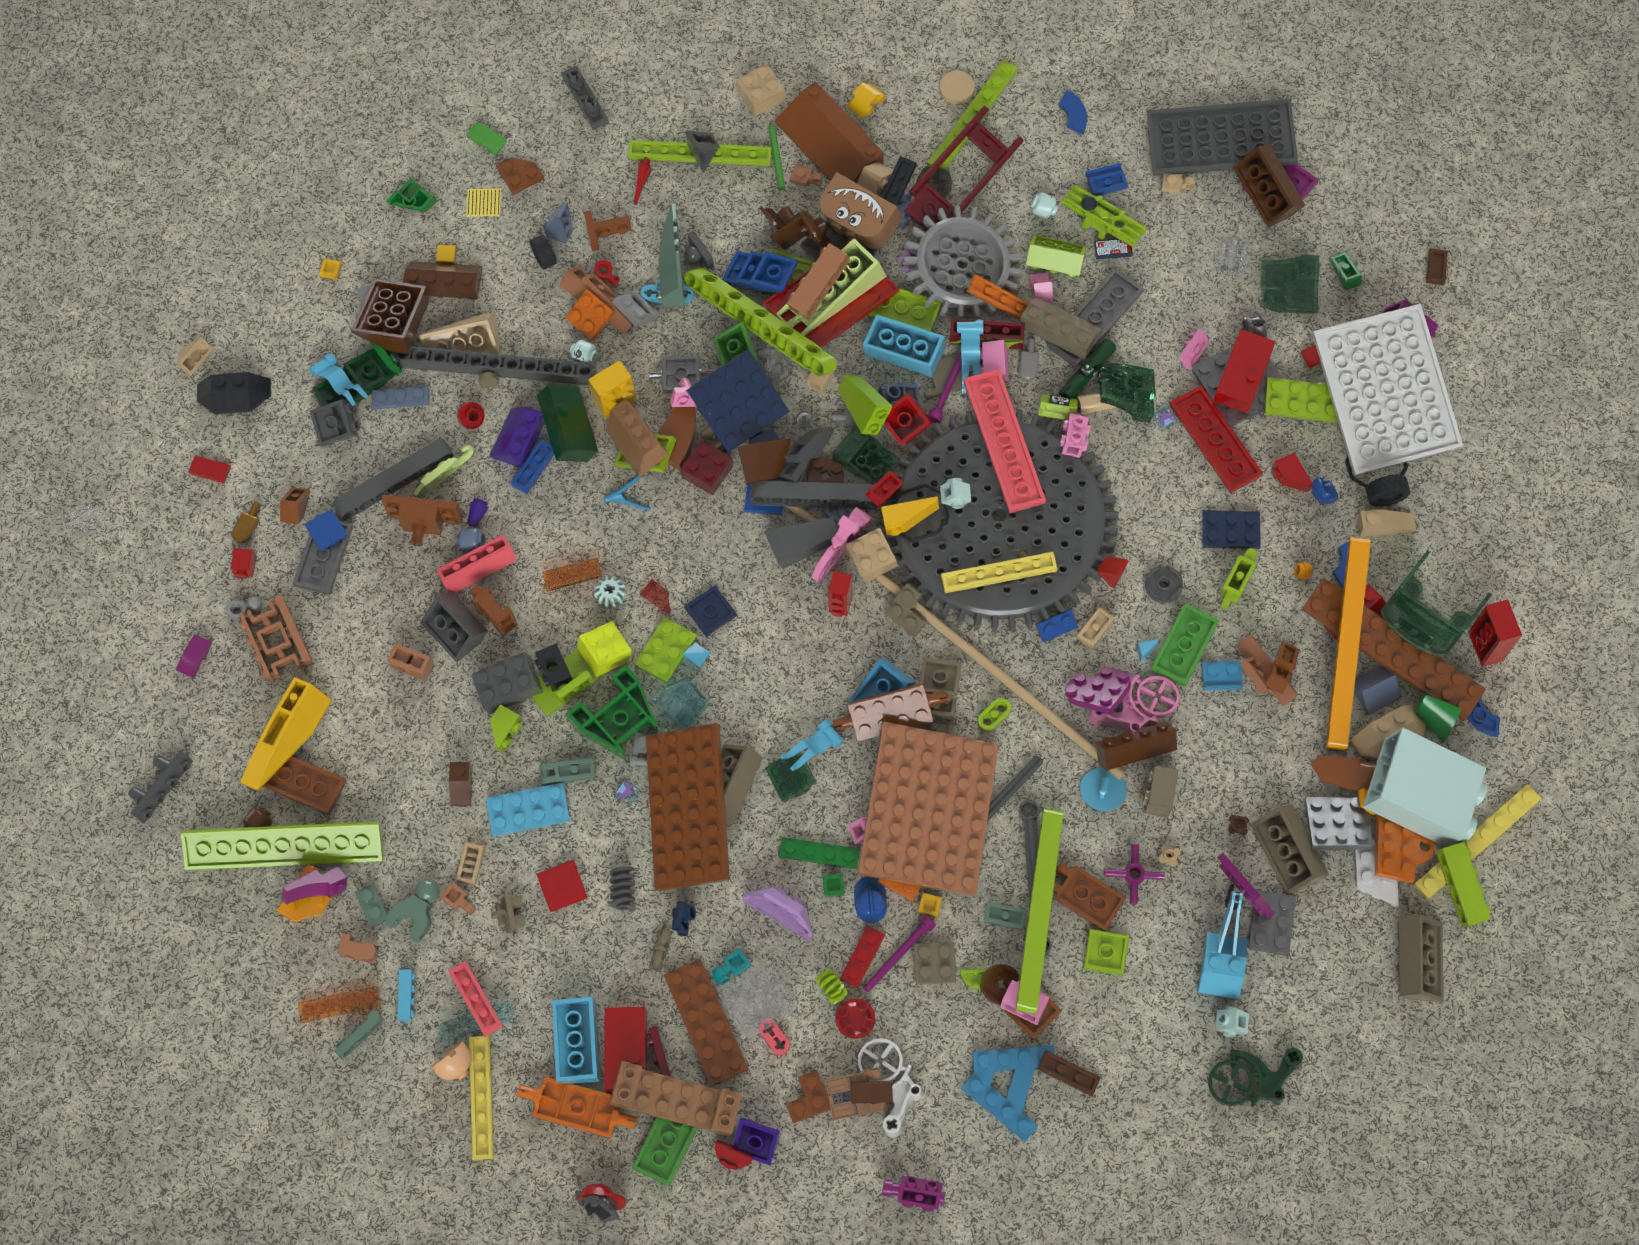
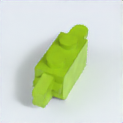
(1238, 578)

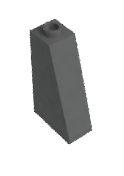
(801, 540)

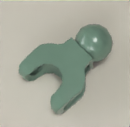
(417, 908)

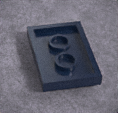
(1231, 529)

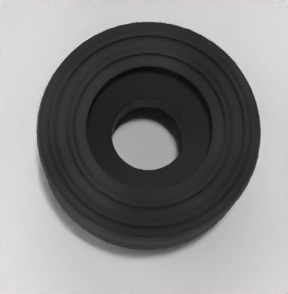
(543, 252)

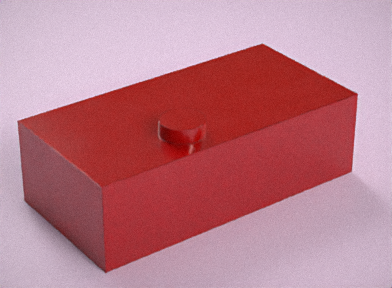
(1244, 371)
(1495, 633)
(623, 1040)

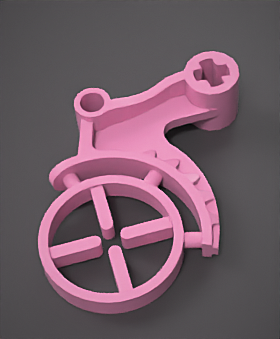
(857, 520)
(1130, 717)

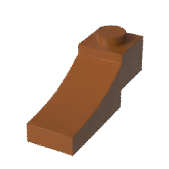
(1282, 667)

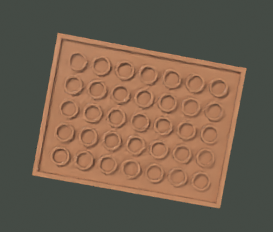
(928, 809)

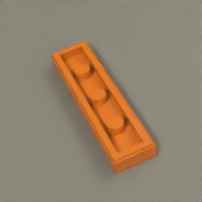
(997, 296)

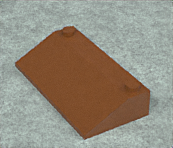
(828, 134)

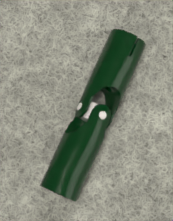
(1093, 363)

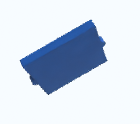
(326, 529)

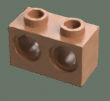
(410, 662)

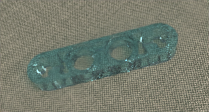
(474, 1028)

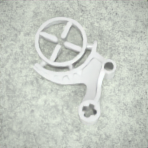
(901, 1090)

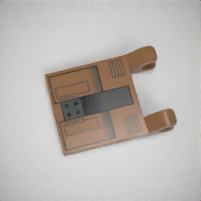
(840, 1095)

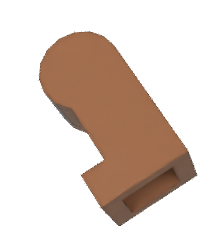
(359, 951)

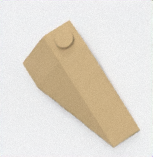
(471, 334)

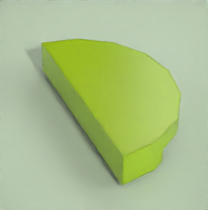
(972, 977)

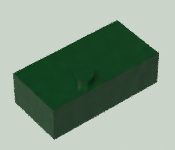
(567, 423)

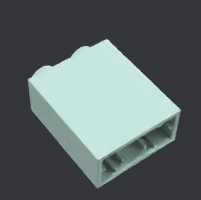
(1426, 788)

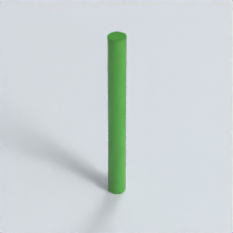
(776, 157)

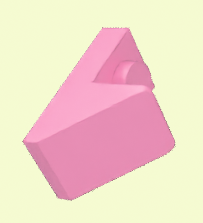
(1042, 287)

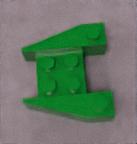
(619, 718)

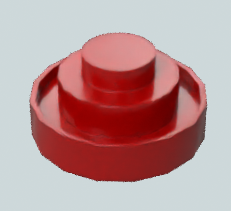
(470, 415)

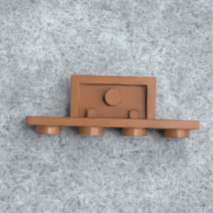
(1257, 668)

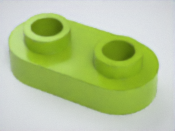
(993, 715)

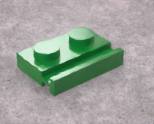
(388, 358)

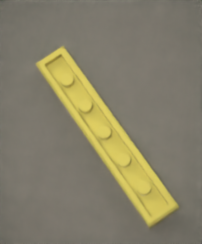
(999, 572)
(481, 1098)

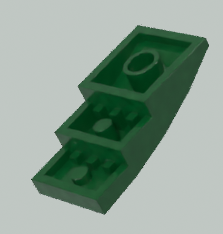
(365, 370)

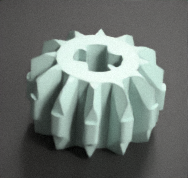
(606, 598)

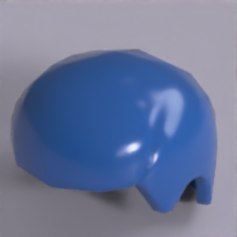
(1324, 491)

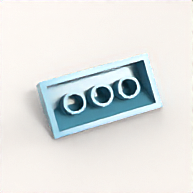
(576, 1040)

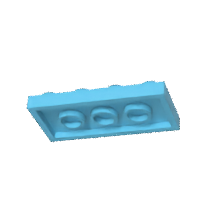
(528, 809)

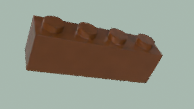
(1136, 745)

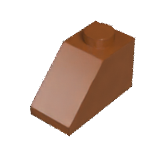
(294, 505)

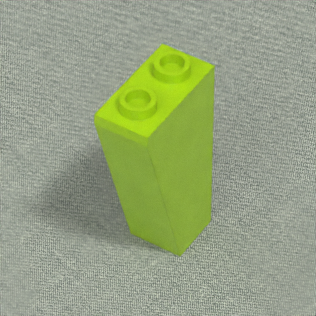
(864, 403)

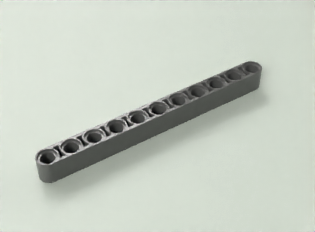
(501, 370)

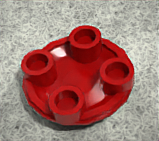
(855, 1018)

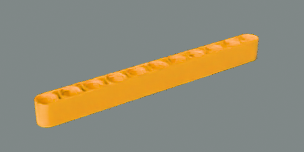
(1348, 643)

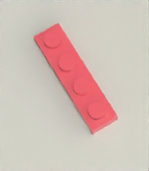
(475, 999)

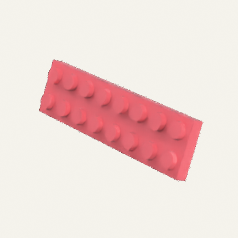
(1004, 441)

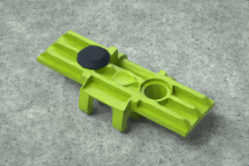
(1100, 219)

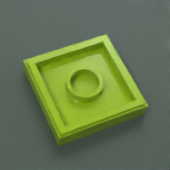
(1106, 952)

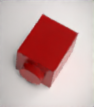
(243, 563)

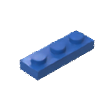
(533, 467)

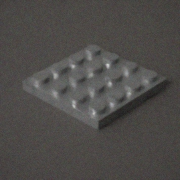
(1209, 375)

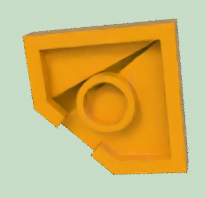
(304, 908)

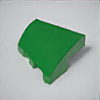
(412, 197)
(1437, 715)

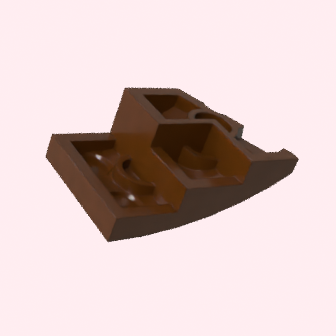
(764, 460)

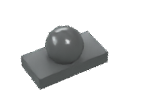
(697, 251)

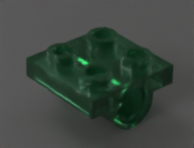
(787, 782)

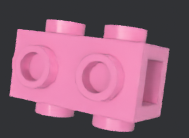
(1075, 433)

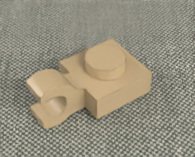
(1173, 183)

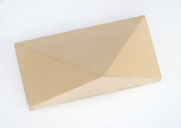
(193, 355)

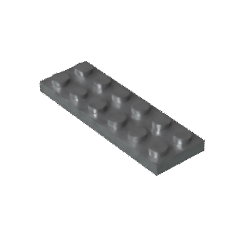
(1104, 309)

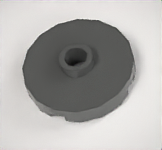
(1163, 575)

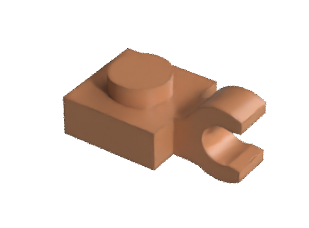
(803, 175)
(456, 898)

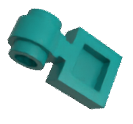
(735, 963)

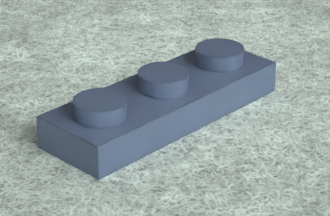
(400, 397)

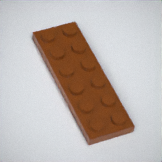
(706, 1022)

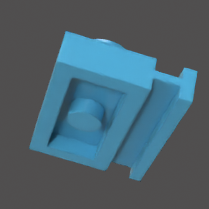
(1222, 675)

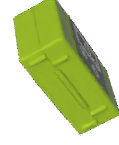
(1057, 407)

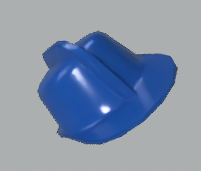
(870, 900)

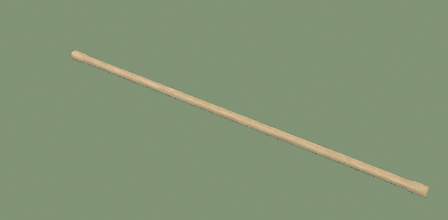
(983, 661)

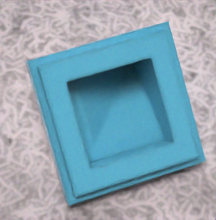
(696, 654)

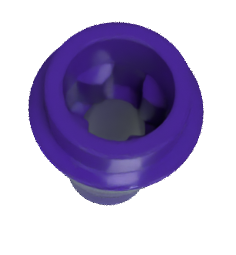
(476, 511)

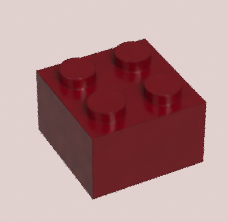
(706, 467)

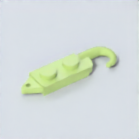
(443, 471)

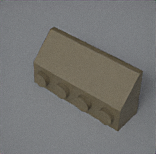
(1060, 327)
(739, 770)
(1289, 849)
(1421, 958)

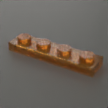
(339, 1004)

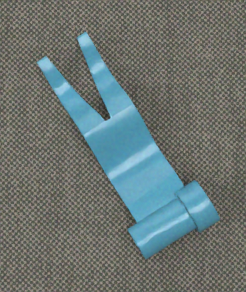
(970, 347)
(336, 376)
(816, 744)

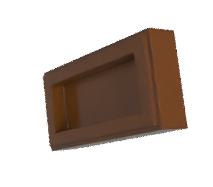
(1436, 266)
(871, 1092)

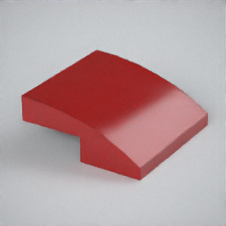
(562, 885)

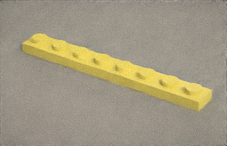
(1483, 836)

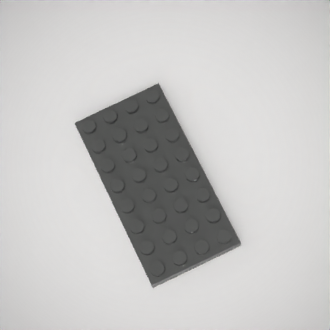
(1219, 135)

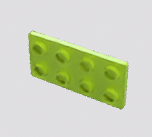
(582, 679)

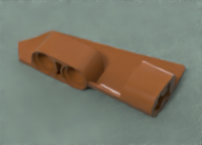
(1344, 771)

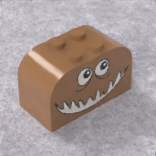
(858, 212)

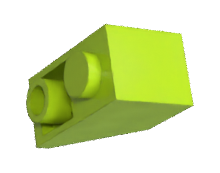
(504, 725)

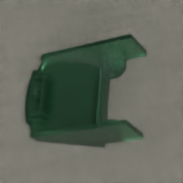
(1419, 623)

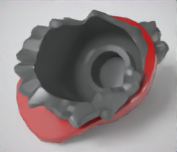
(600, 1200)

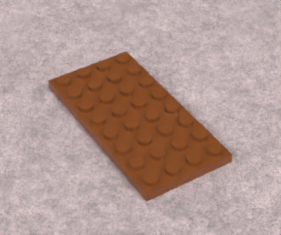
(687, 807)

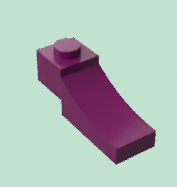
(315, 884)

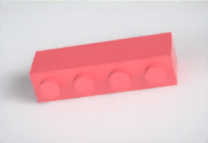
(477, 564)

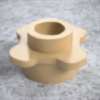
(1172, 861)

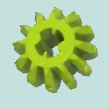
(831, 986)

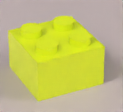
(604, 648)

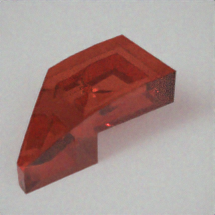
(657, 596)

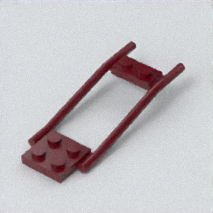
(928, 200)

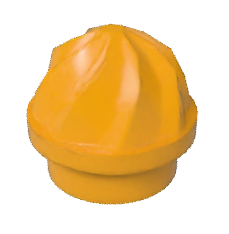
(1303, 570)

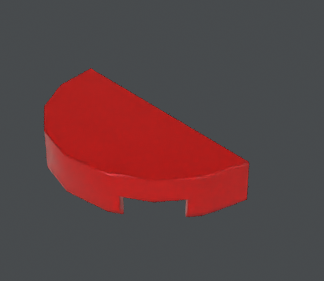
(731, 1156)

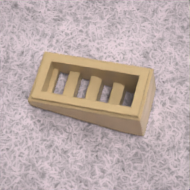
(477, 864)

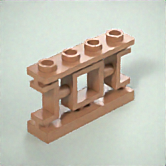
(289, 632)

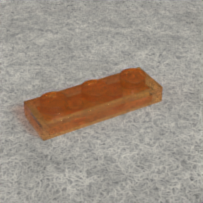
(572, 574)

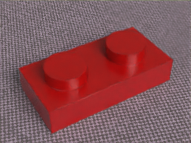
(884, 488)

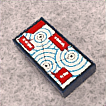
(1112, 249)

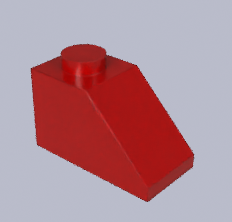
(1291, 473)

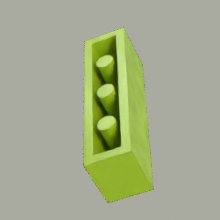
(1463, 884)

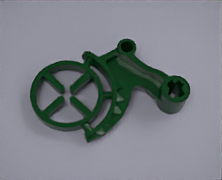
(1269, 1082)

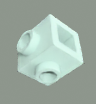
(1232, 1021)

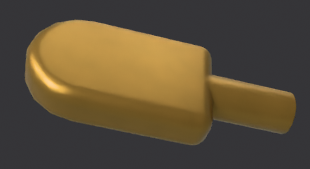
(246, 524)

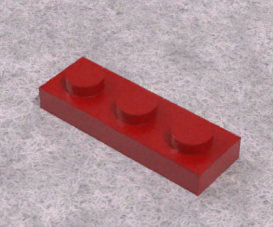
(862, 956)

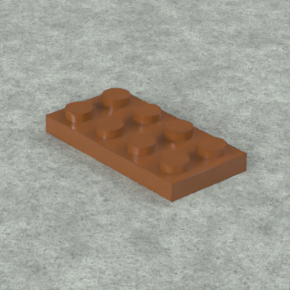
(307, 785)

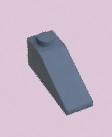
(559, 225)

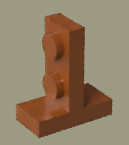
(605, 228)

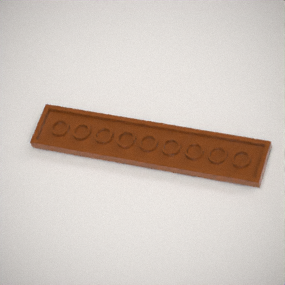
(1377, 640)

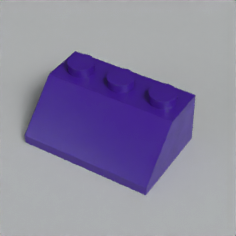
(518, 436)

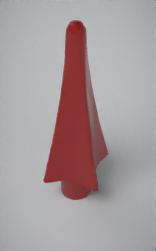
(643, 174)

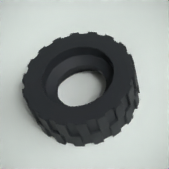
(1387, 490)

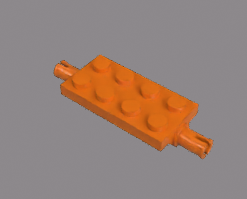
(576, 1107)

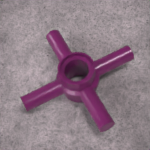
(1134, 866)

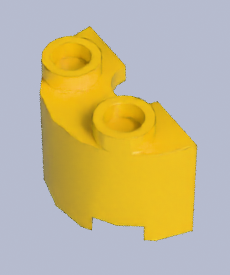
(865, 98)

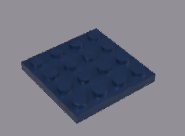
(737, 401)

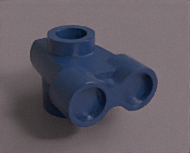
(681, 916)

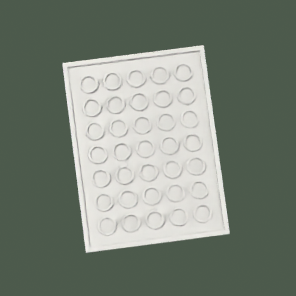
(1387, 389)

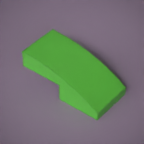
(486, 137)

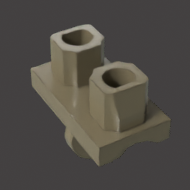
(509, 904)

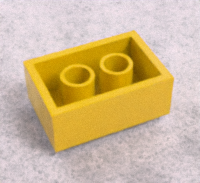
(611, 388)

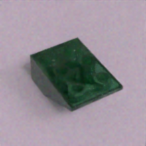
(864, 456)

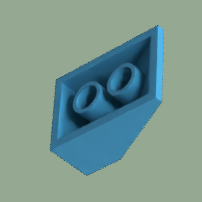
(882, 679)

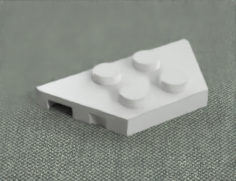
(1378, 887)

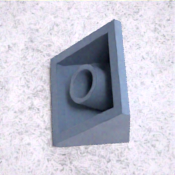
(1377, 689)

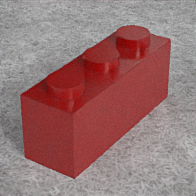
(840, 594)

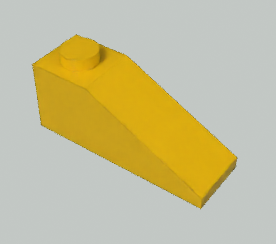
(903, 516)

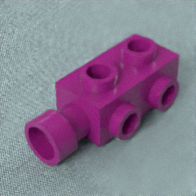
(916, 1192)

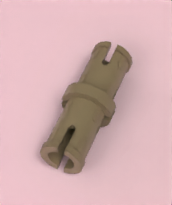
(660, 949)

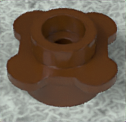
(1234, 820)

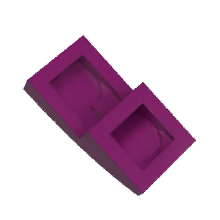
(193, 655)

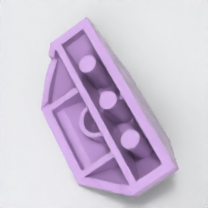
(781, 909)

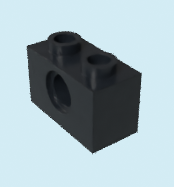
(552, 657)

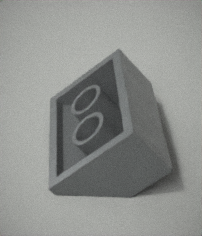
(453, 626)

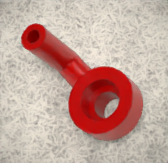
(613, 280)

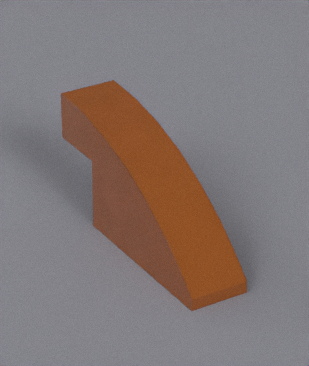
(682, 426)

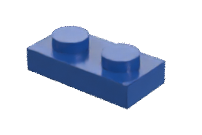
(1056, 625)

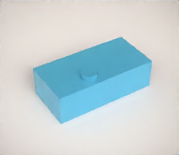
(904, 345)

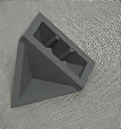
(702, 146)

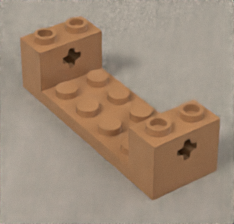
(675, 1099)

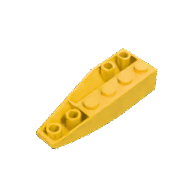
(286, 731)

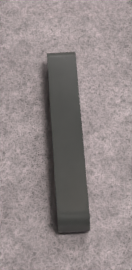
(392, 479)
(811, 494)

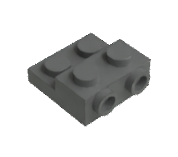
(334, 422)

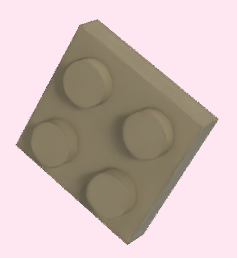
(935, 963)

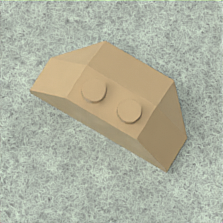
(1370, 739)

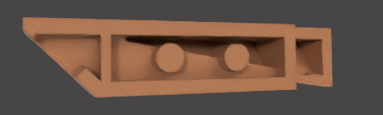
(577, 282)

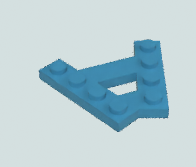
(1007, 1109)

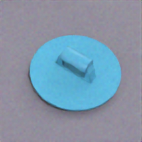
(1102, 790)

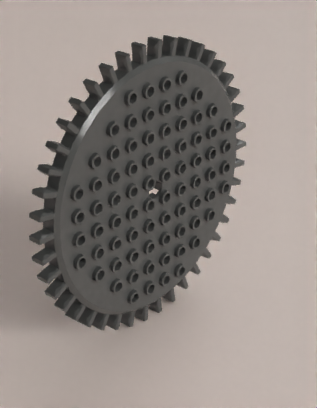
(992, 600)

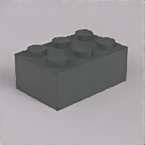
(507, 682)

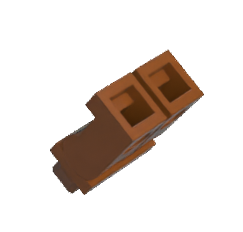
(486, 604)

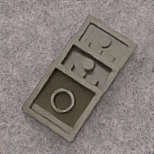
(936, 677)

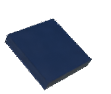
(710, 611)

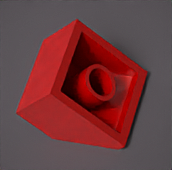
(907, 420)

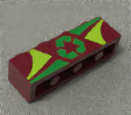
(1010, 332)

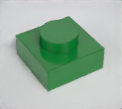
(833, 885)

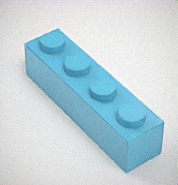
(405, 995)

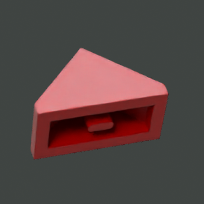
(1112, 570)

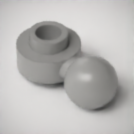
(253, 604)

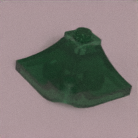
(1291, 284)
(1128, 389)

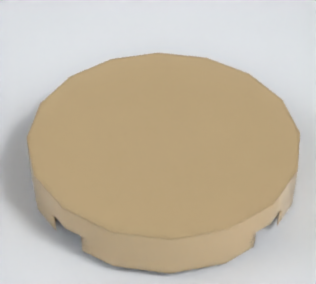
(957, 87)

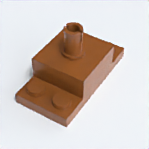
(421, 515)

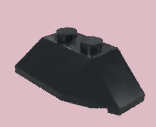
(233, 392)

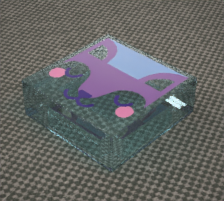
(1165, 418)
(627, 793)

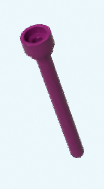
(936, 413)
(925, 925)

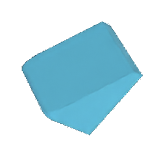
(1145, 648)

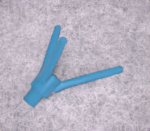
(618, 495)

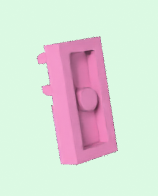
(1194, 348)

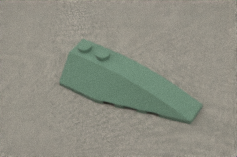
(670, 264)

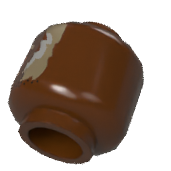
(257, 818)

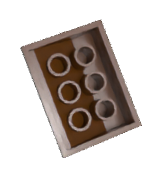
(391, 314)

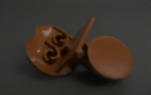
(795, 227)

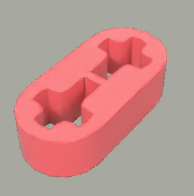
(771, 1040)

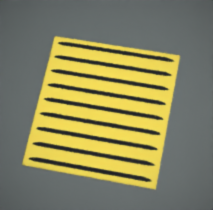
(483, 202)

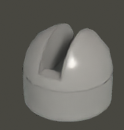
(808, 418)

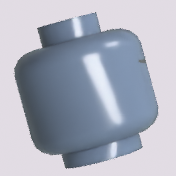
(470, 539)

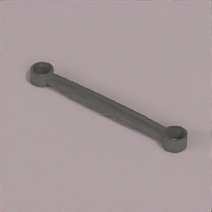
(1031, 848)

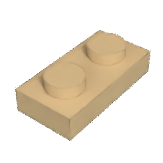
(1095, 628)

